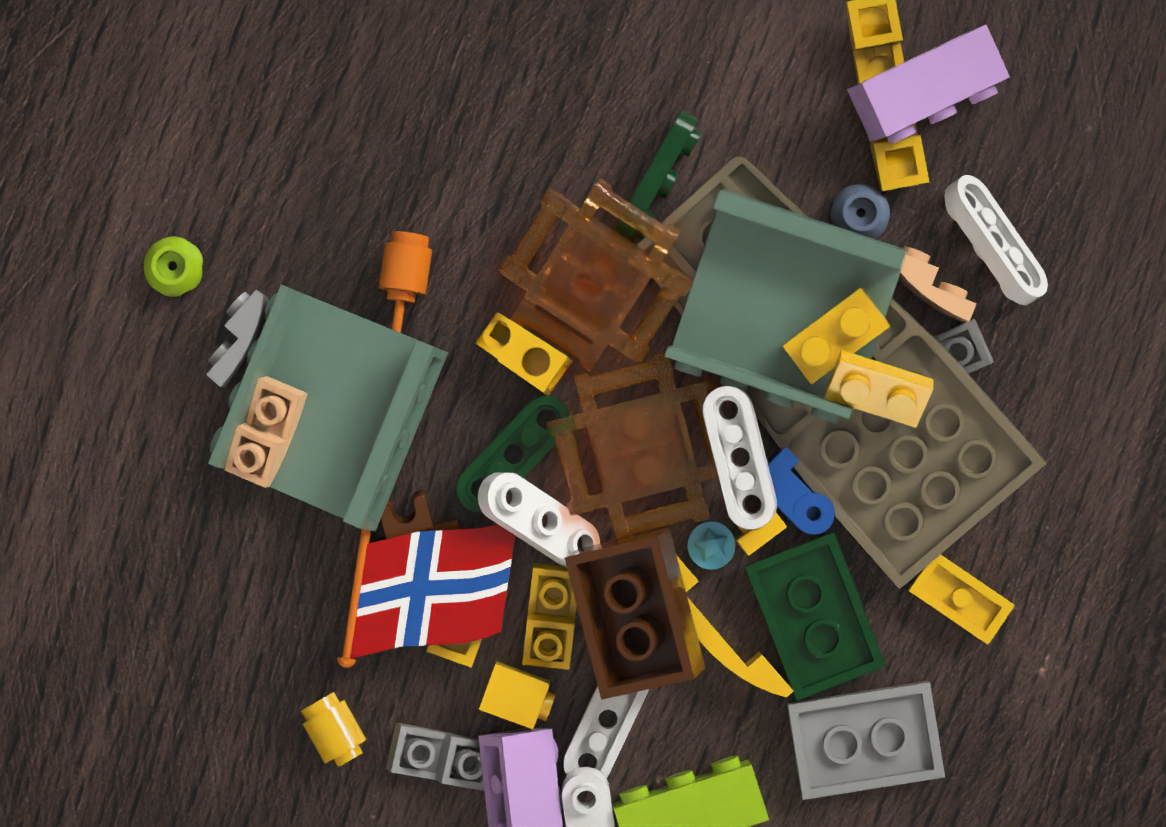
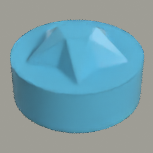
(711, 545)

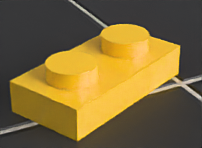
(842, 328)
(878, 388)
(961, 598)

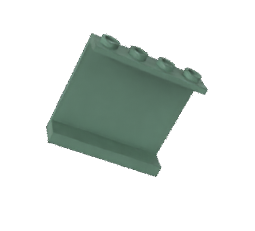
(765, 283)
(360, 406)

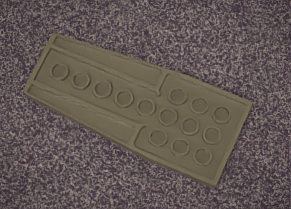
(890, 484)

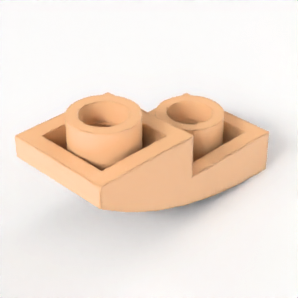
(947, 299)
(268, 430)

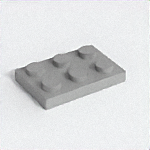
(865, 740)

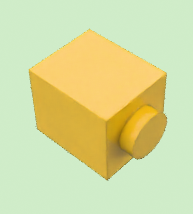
(517, 695)

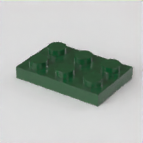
(814, 616)

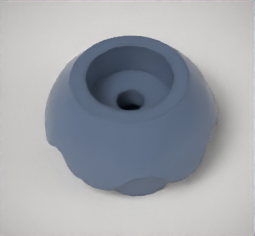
(861, 197)

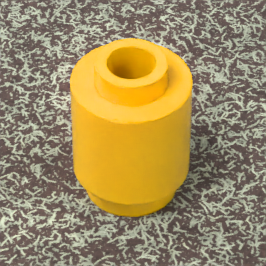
(333, 730)

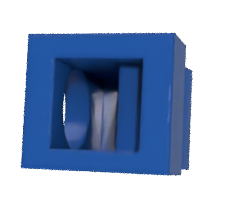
(803, 508)

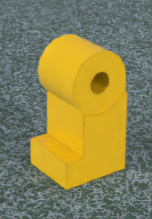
(524, 353)

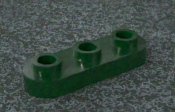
(660, 175)
(521, 432)

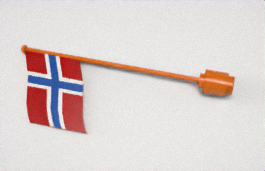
(425, 582)

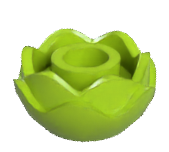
(188, 270)

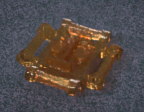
(594, 276)
(636, 448)

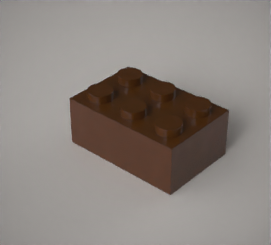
(635, 613)

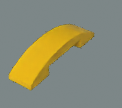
(875, 49)
(755, 670)

